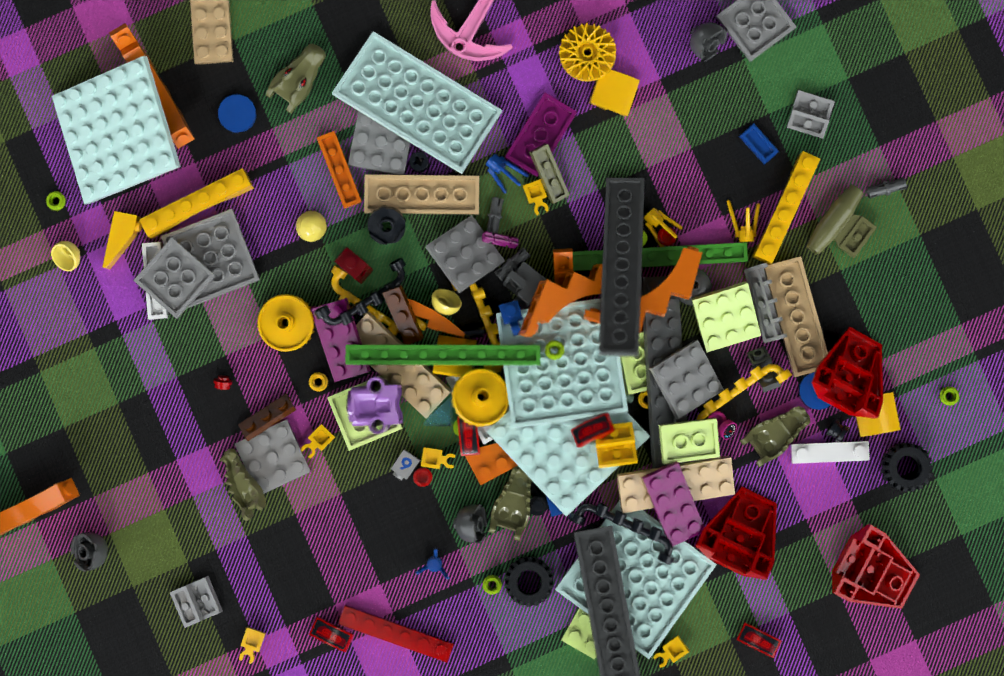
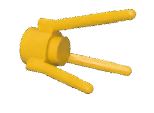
(656, 218)
(746, 232)

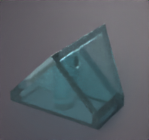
(442, 416)

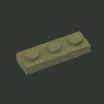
(549, 173)

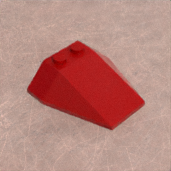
(852, 375)
(742, 535)
(873, 570)

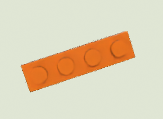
(339, 169)

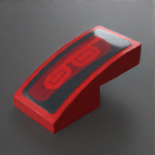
(592, 429)
(468, 438)
(331, 634)
(759, 640)

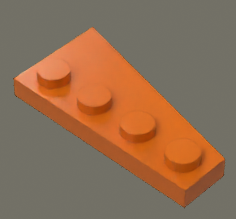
(490, 463)

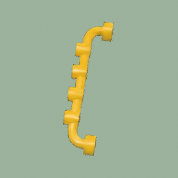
(340, 273)
(485, 312)
(742, 384)

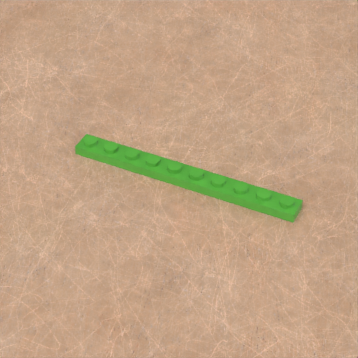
(670, 255)
(443, 355)

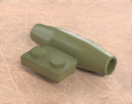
(842, 225)

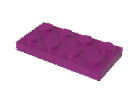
(545, 125)
(335, 340)
(673, 503)

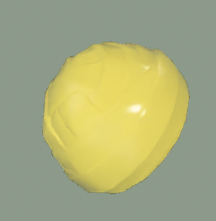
(311, 226)
(66, 255)
(446, 302)

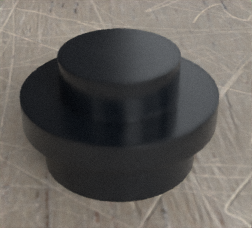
(538, 506)

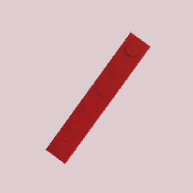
(396, 633)

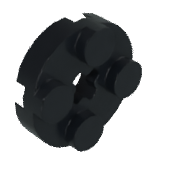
(396, 220)

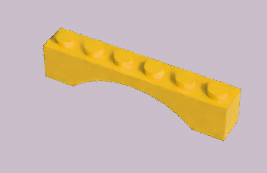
(206, 197)
(786, 208)

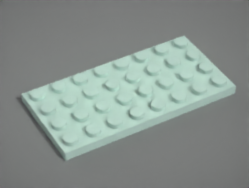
(417, 102)

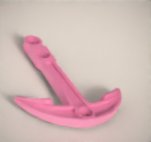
(465, 35)

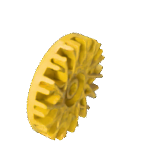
(583, 39)
(272, 326)
(466, 399)

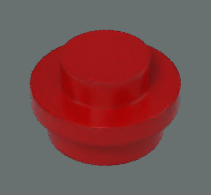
(665, 238)
(222, 382)
(422, 477)

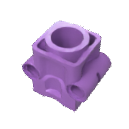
(368, 405)

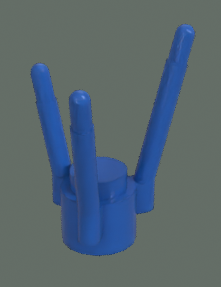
(498, 164)
(434, 564)

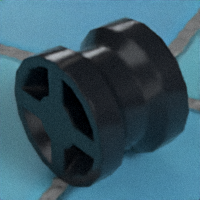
(416, 162)
(837, 430)

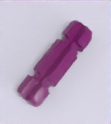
(499, 239)

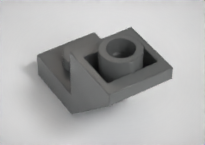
(761, 358)

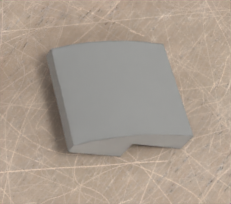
(810, 114)
(196, 601)

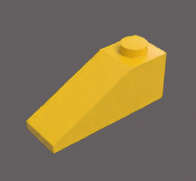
(121, 235)

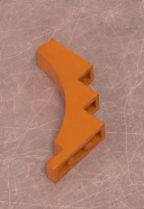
(132, 50)
(677, 284)
(552, 298)
(38, 505)

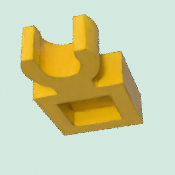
(535, 194)
(319, 439)
(433, 458)
(252, 642)
(672, 650)

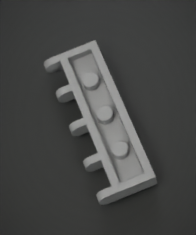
(764, 303)

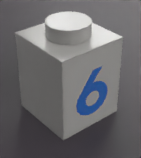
(405, 465)

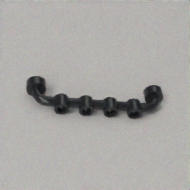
(361, 307)
(620, 519)

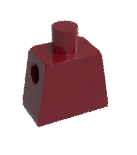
(353, 265)

